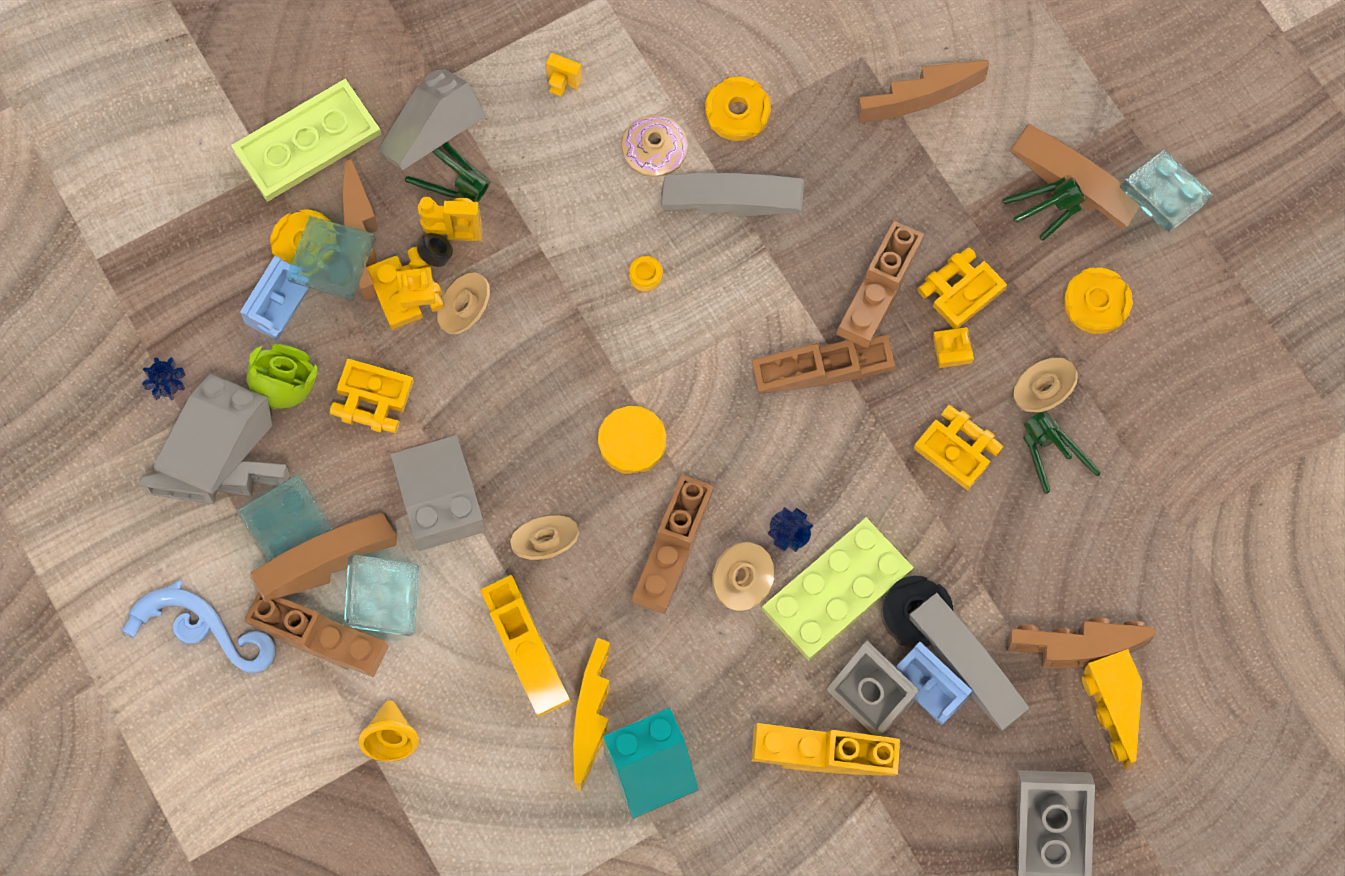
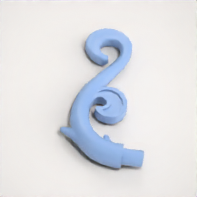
(193, 634)

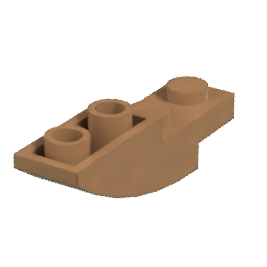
(880, 284)
(673, 544)
(317, 635)
(1070, 650)

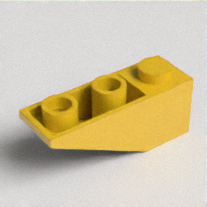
(1118, 696)

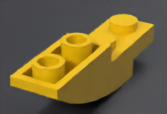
(524, 645)
(825, 751)

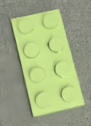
(306, 140)
(837, 589)

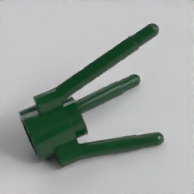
(470, 181)
(1066, 196)
(1045, 431)

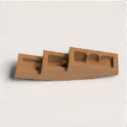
(935, 86)
(1056, 160)
(359, 215)
(822, 365)
(315, 560)

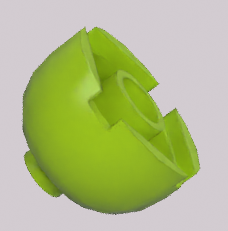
(281, 375)

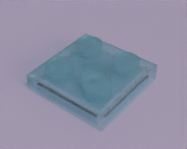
(1166, 191)
(331, 257)
(284, 518)
(381, 595)

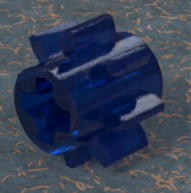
(161, 370)
(790, 529)

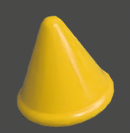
(388, 735)

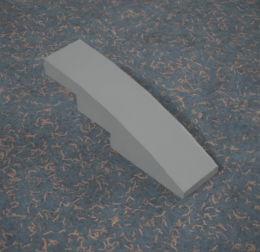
(733, 193)
(238, 482)
(969, 662)

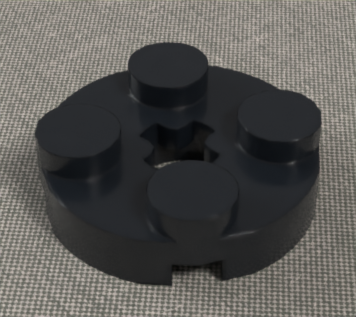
(899, 602)

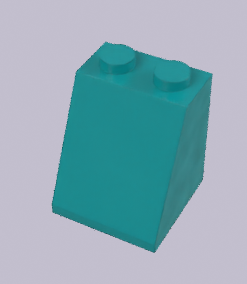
(650, 763)

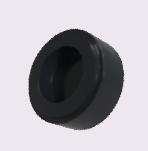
(434, 250)

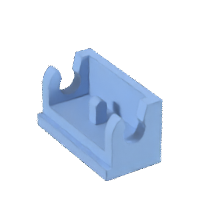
(273, 300)
(939, 688)

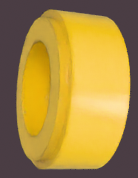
(645, 273)

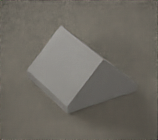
(873, 690)

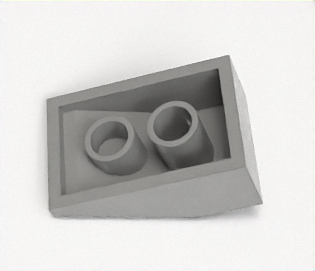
(430, 118)
(214, 433)
(438, 493)
(1055, 823)

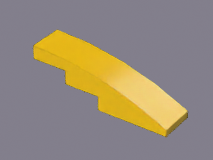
(589, 725)

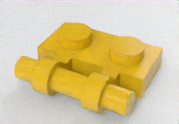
(457, 218)
(386, 287)
(967, 296)
(375, 386)
(953, 454)

